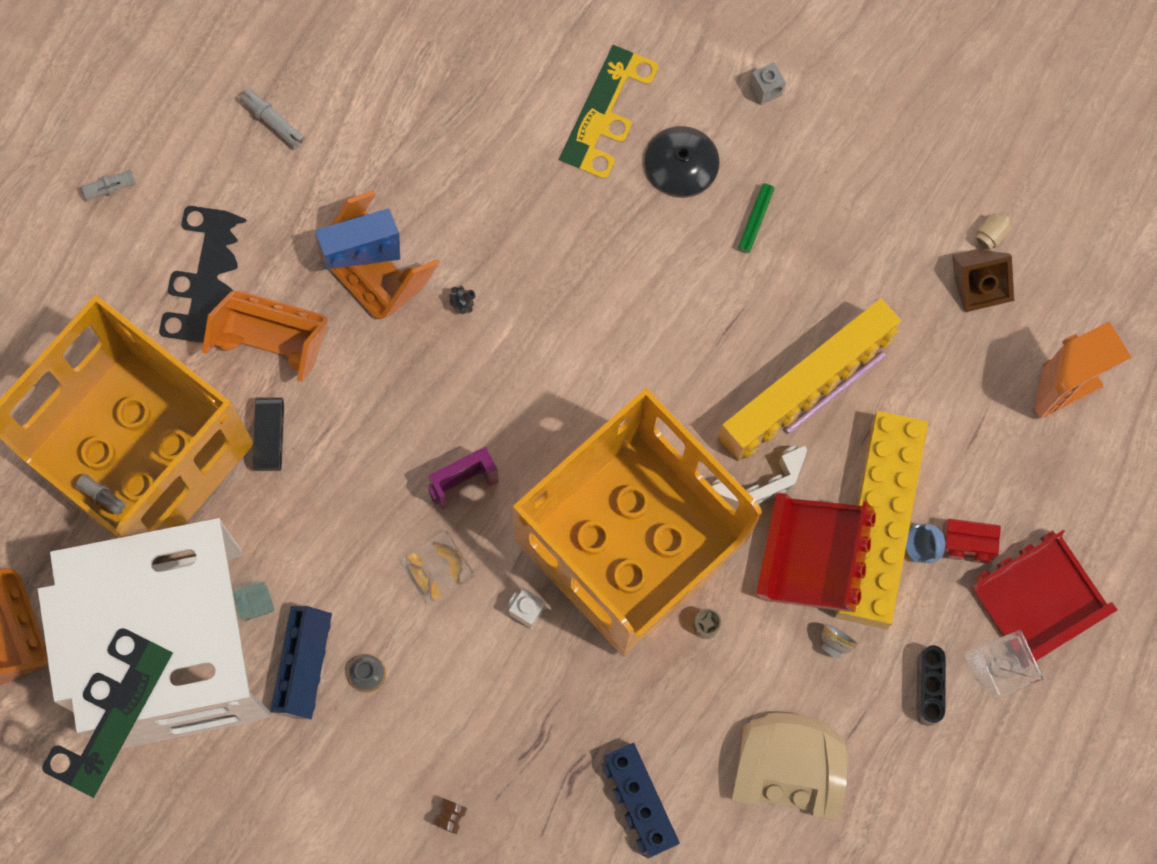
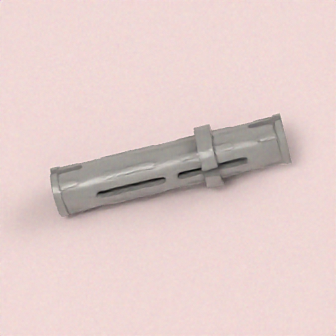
(264, 111)

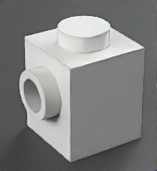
(526, 608)

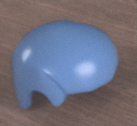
(925, 543)

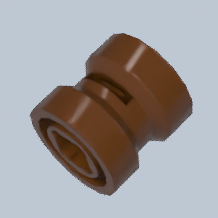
(449, 816)

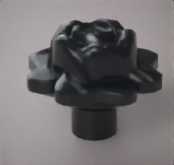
(462, 299)

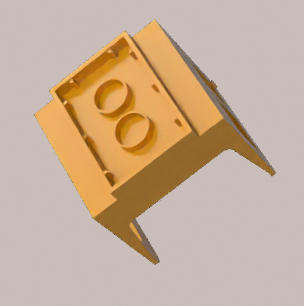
(127, 422)
(633, 523)

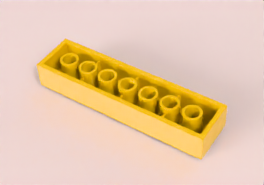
(810, 379)
(890, 488)

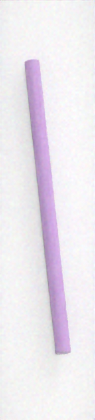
(835, 392)

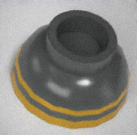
(366, 673)

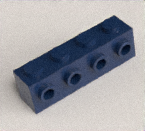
(301, 662)
(640, 800)

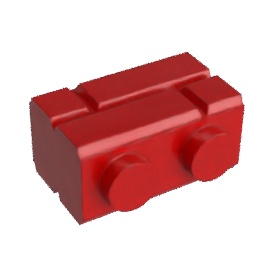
(971, 540)

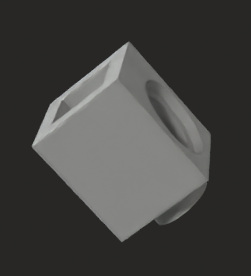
(767, 83)

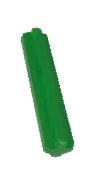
(756, 218)

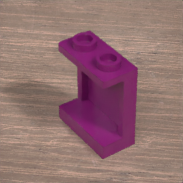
(461, 471)

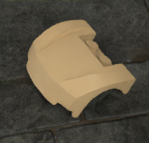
(792, 764)

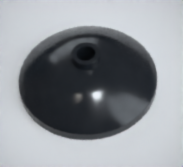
(679, 175)

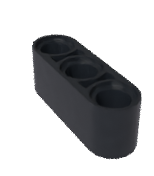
(268, 434)
(938, 675)

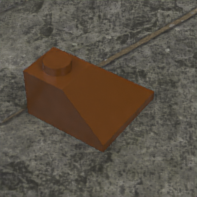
(983, 278)

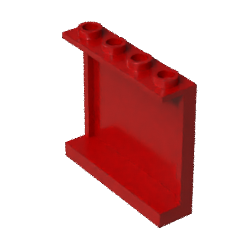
(816, 553)
(1042, 595)

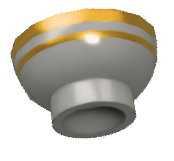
(836, 641)

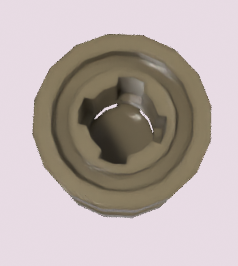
(708, 619)

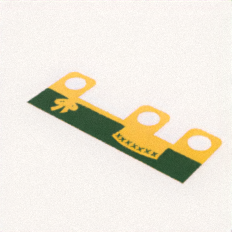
(597, 110)

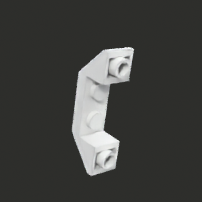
(790, 462)

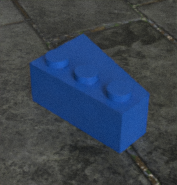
(359, 241)

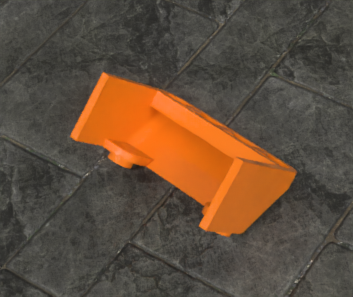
(379, 285)
(268, 326)
(1076, 368)
(20, 636)

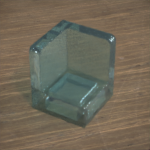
(254, 601)

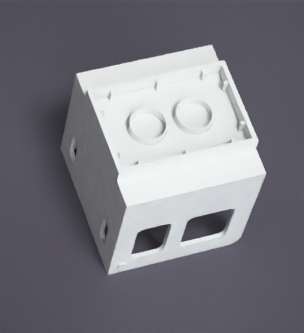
(174, 604)

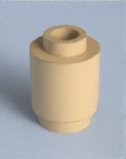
(993, 231)

